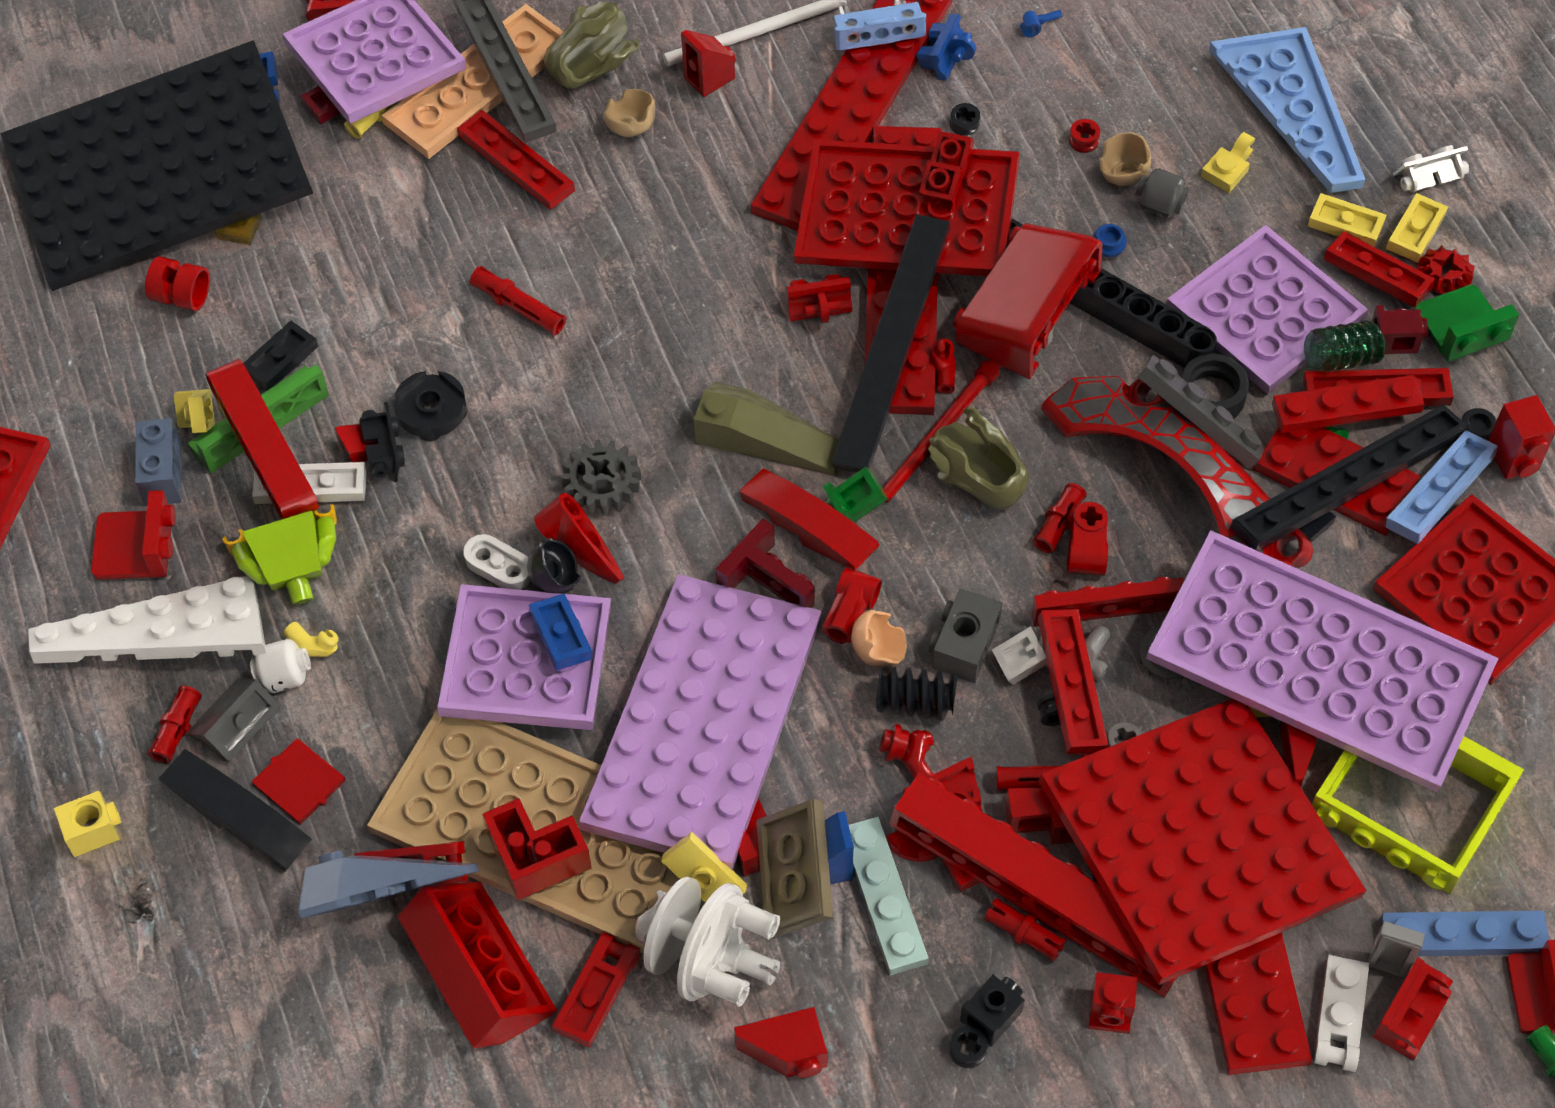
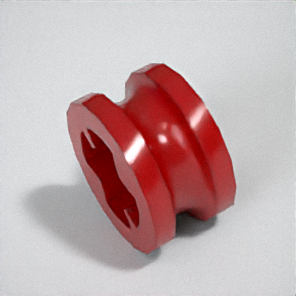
(1084, 126)

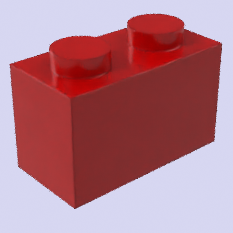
(1522, 437)

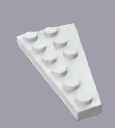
(165, 627)

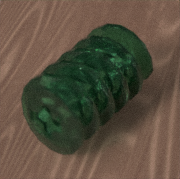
(1344, 346)

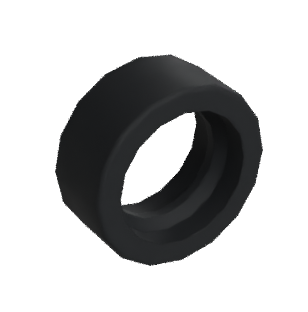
(1225, 369)

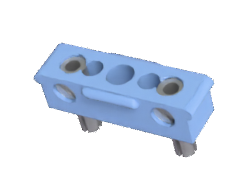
(878, 25)

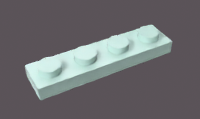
(886, 898)

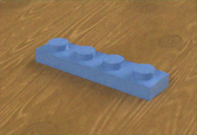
(1475, 931)

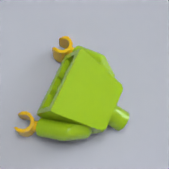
(287, 552)

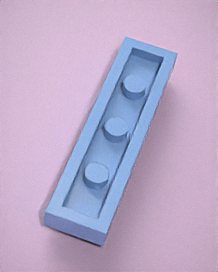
(1441, 486)

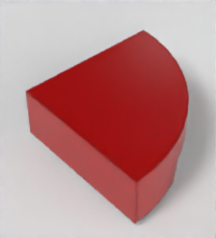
(908, 848)

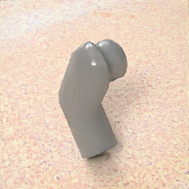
(1094, 644)

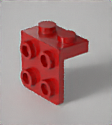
(134, 541)

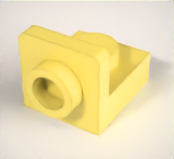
(194, 410)

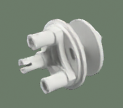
(707, 940)

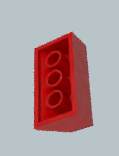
(475, 962)

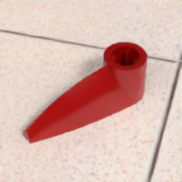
(567, 522)

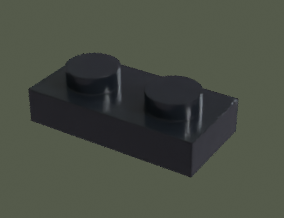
(280, 355)

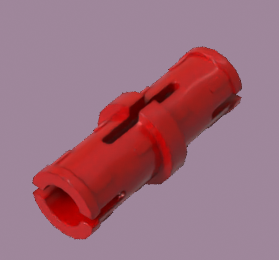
(1059, 518)
(174, 724)
(1025, 929)

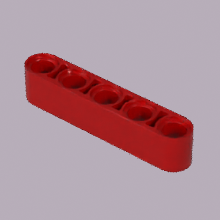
(261, 440)

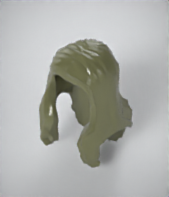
(588, 45)
(979, 461)

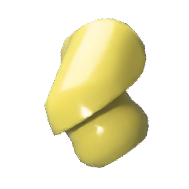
(316, 646)

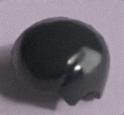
(553, 567)

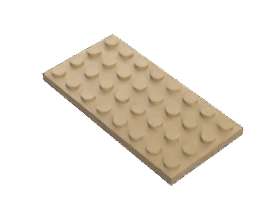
(481, 764)

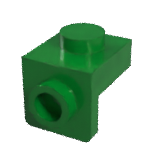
(855, 495)

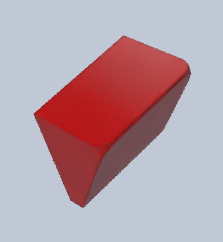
(352, 442)

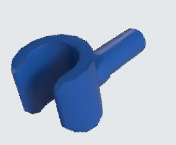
(1032, 22)

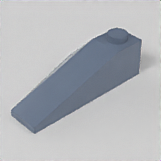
(360, 879)

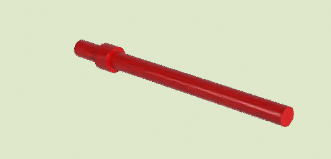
(983, 376)

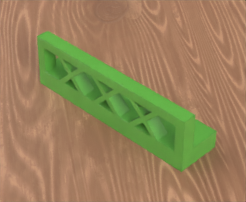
(284, 402)

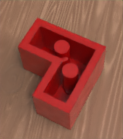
(533, 857)

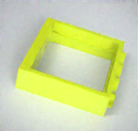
(1469, 759)

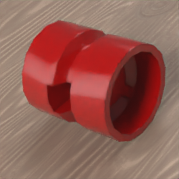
(183, 284)

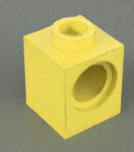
(76, 813)

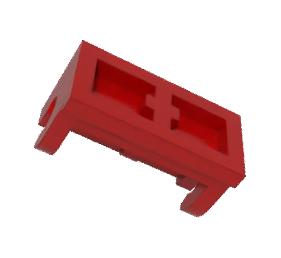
(1414, 1009)

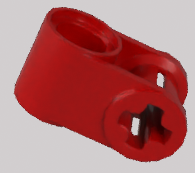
(1088, 543)

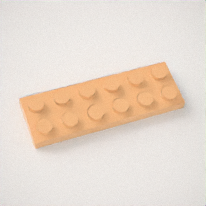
(433, 114)

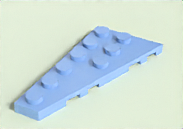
(1291, 91)

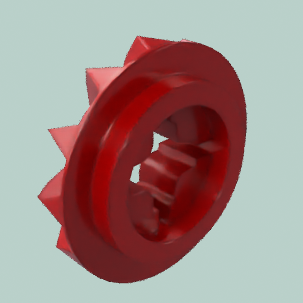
(1459, 275)

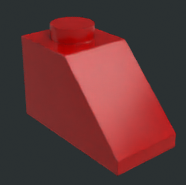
(706, 62)
(785, 1043)

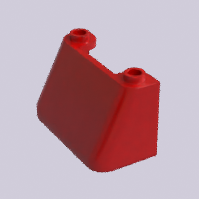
(1027, 295)

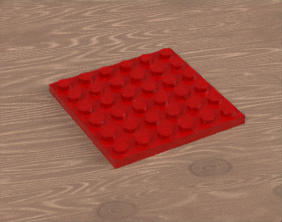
(1200, 838)

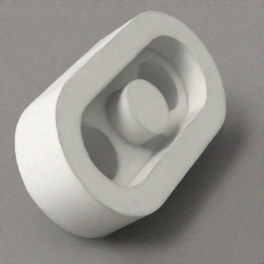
(501, 562)

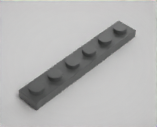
(506, 68)

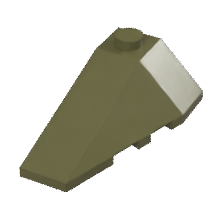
(756, 427)

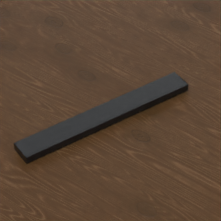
(891, 344)
(1348, 478)

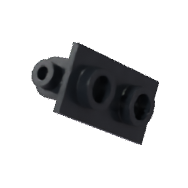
(385, 455)

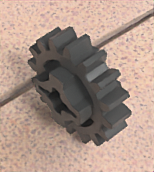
(601, 477)

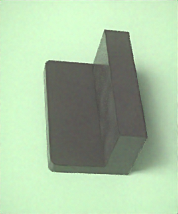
(235, 718)

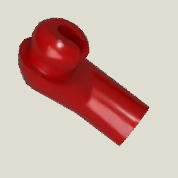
(945, 364)
(918, 745)

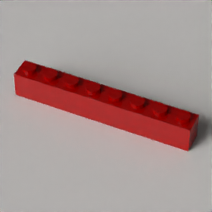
(1019, 872)

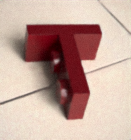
(754, 560)

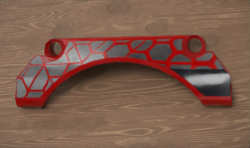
(1114, 408)

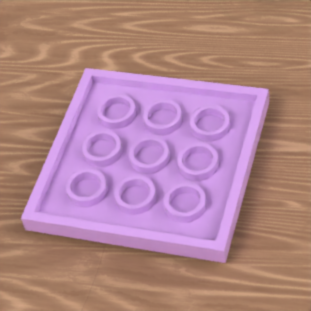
(373, 54)
(1264, 304)
(502, 668)

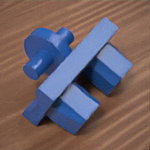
(949, 47)

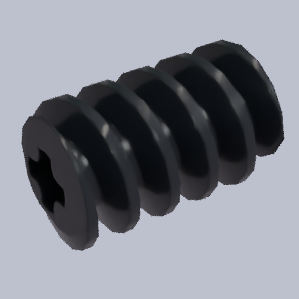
(916, 692)

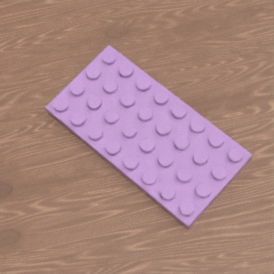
(1323, 660)
(702, 719)

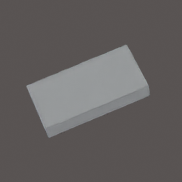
(1395, 949)

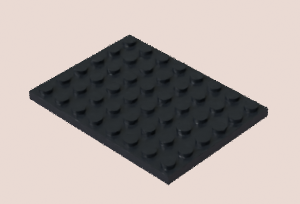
(154, 165)

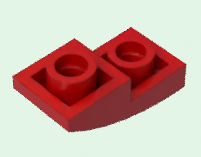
(947, 166)

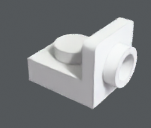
(1021, 655)

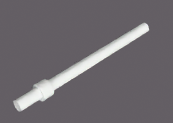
(764, 26)

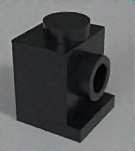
(993, 1019)

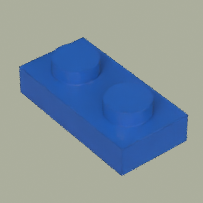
(560, 632)

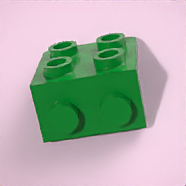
(1466, 322)

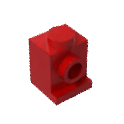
(1112, 1002)

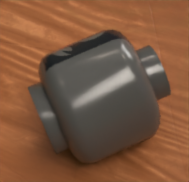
(1162, 193)

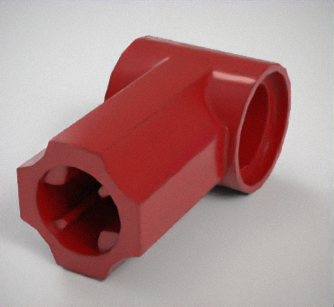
(853, 596)

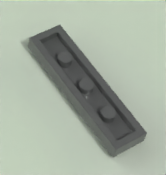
(1211, 419)

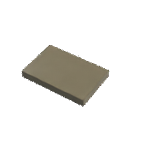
(795, 866)

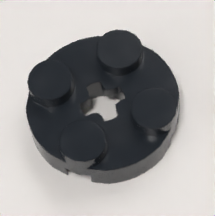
(431, 422)

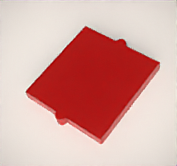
(298, 781)

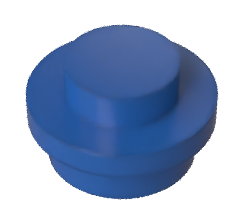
(1112, 238)

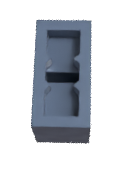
(158, 459)

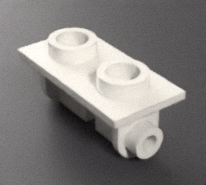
(1445, 163)

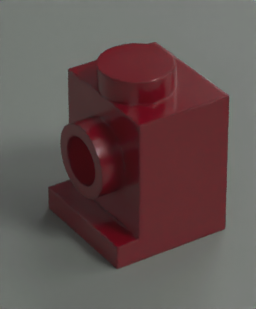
(1401, 329)

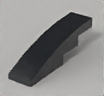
(235, 809)

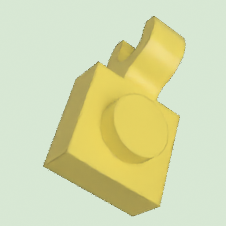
(1229, 167)

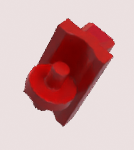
(819, 298)

